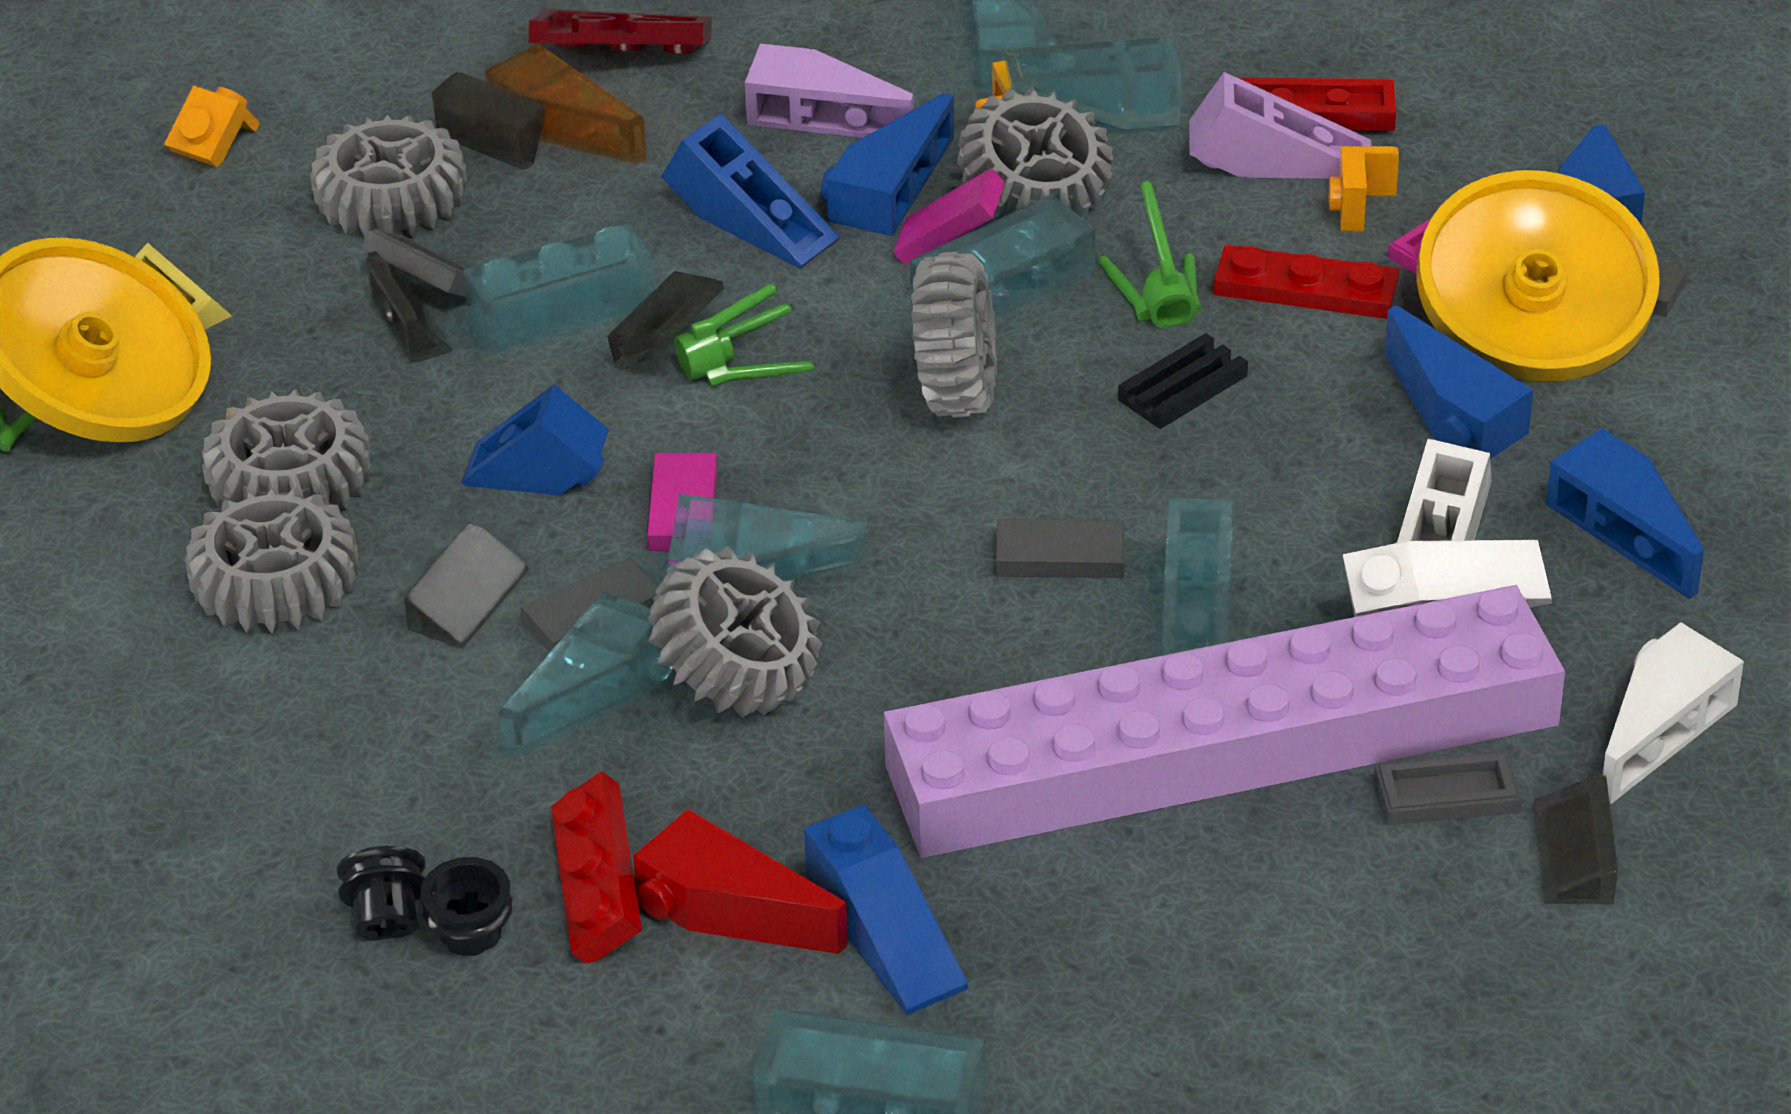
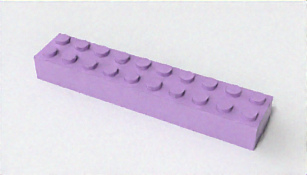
(1220, 719)

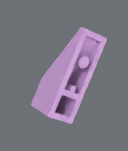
(818, 94)
(1265, 135)

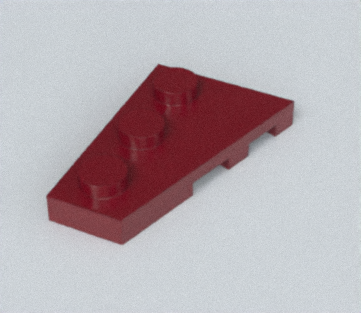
(620, 30)

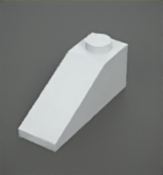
(1447, 494)
(1439, 570)
(1672, 697)

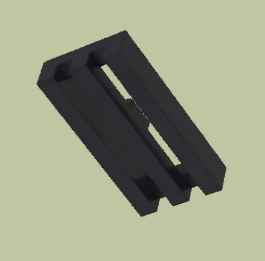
(1176, 376)

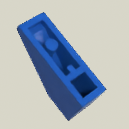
(888, 168)
(745, 195)
(1454, 389)
(1628, 507)
(883, 908)

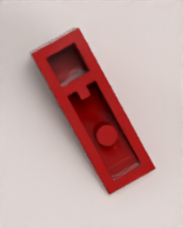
(733, 890)

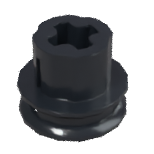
(382, 890)
(467, 904)

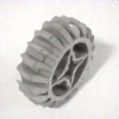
(1037, 151)
(388, 176)
(954, 334)
(287, 447)
(272, 560)
(734, 632)

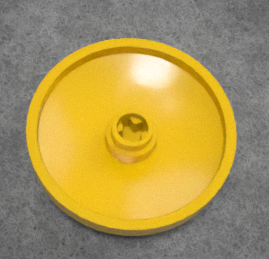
(1538, 275)
(97, 341)

